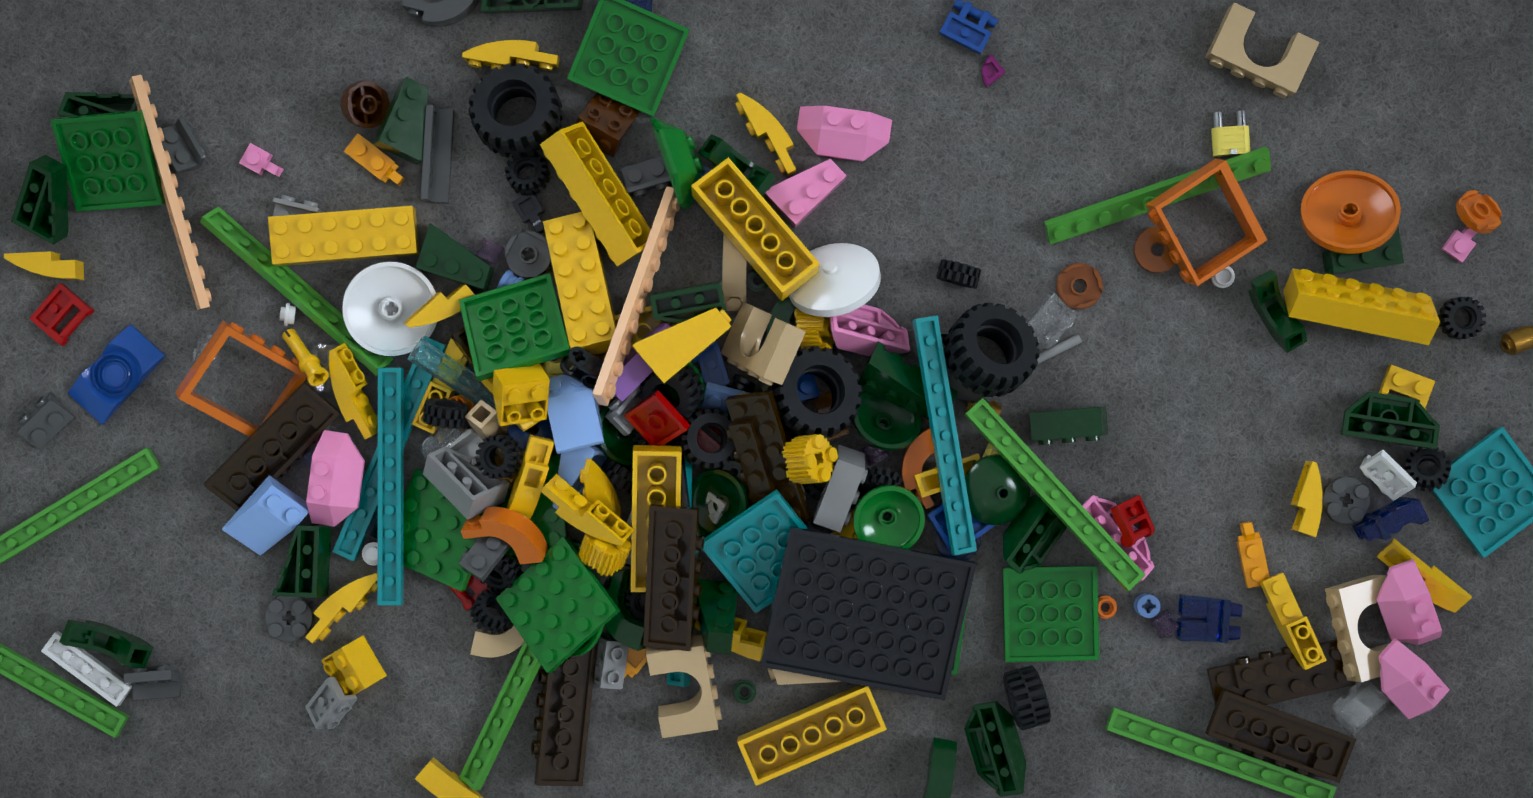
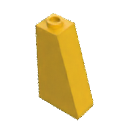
(678, 345)

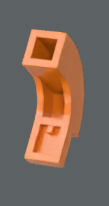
(913, 461)
(512, 528)

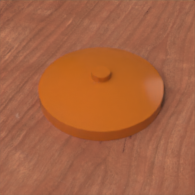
(1350, 212)

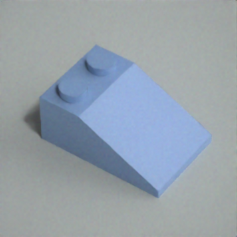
(573, 415)
(573, 461)
(267, 516)

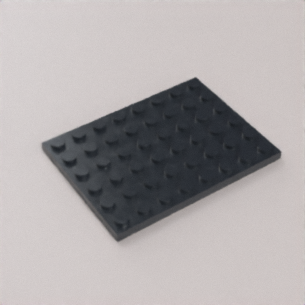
(867, 613)

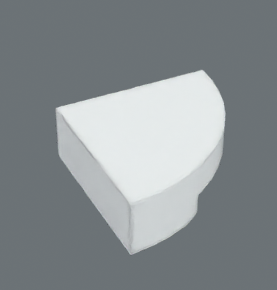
(721, 504)

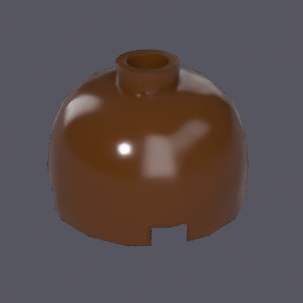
(364, 104)

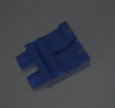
(1391, 519)
(1214, 622)

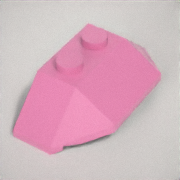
(843, 132)
(866, 326)
(334, 479)
(1101, 512)
(1408, 606)
(1409, 681)

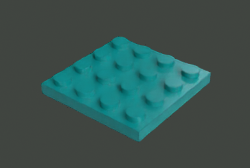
(1489, 492)
(752, 548)

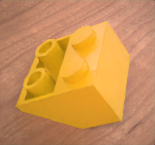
(521, 394)
(354, 666)

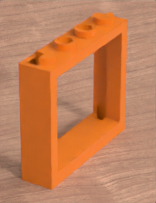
(1239, 206)
(187, 395)

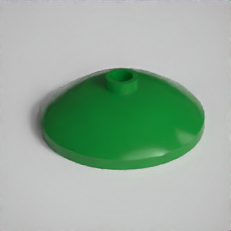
(900, 528)

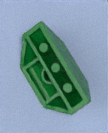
(679, 159)

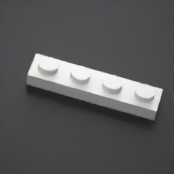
(88, 670)

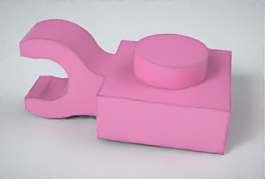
(259, 160)
(1460, 244)

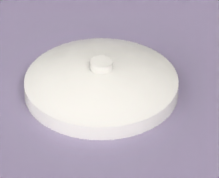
(844, 281)
(380, 302)

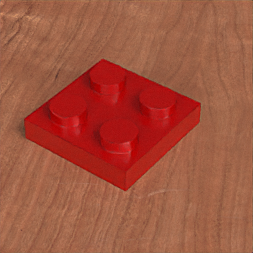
(657, 420)

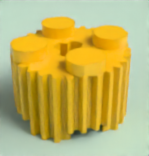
(817, 330)
(809, 459)
(604, 555)

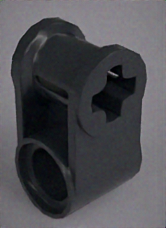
(585, 369)

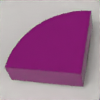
(991, 71)

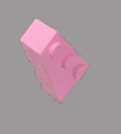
(805, 191)

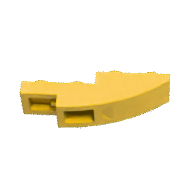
(505, 52)
(764, 124)
(347, 386)
(438, 389)
(531, 476)
(599, 487)
(590, 518)
(1442, 589)
(348, 597)
(1291, 623)

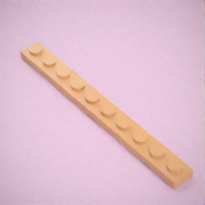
(173, 203)
(635, 301)

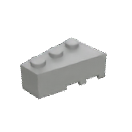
(463, 482)
(841, 489)

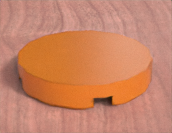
(1478, 212)

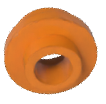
(1112, 607)

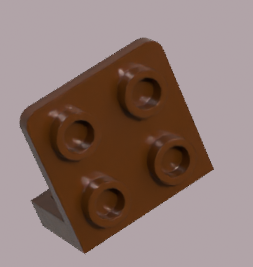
(607, 122)

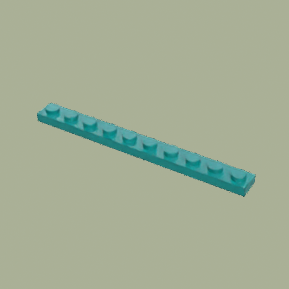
(944, 435)
(390, 487)
(353, 531)

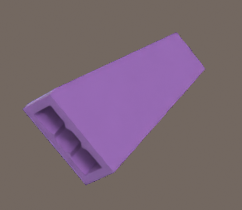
(635, 369)

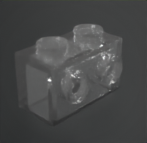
(1359, 707)

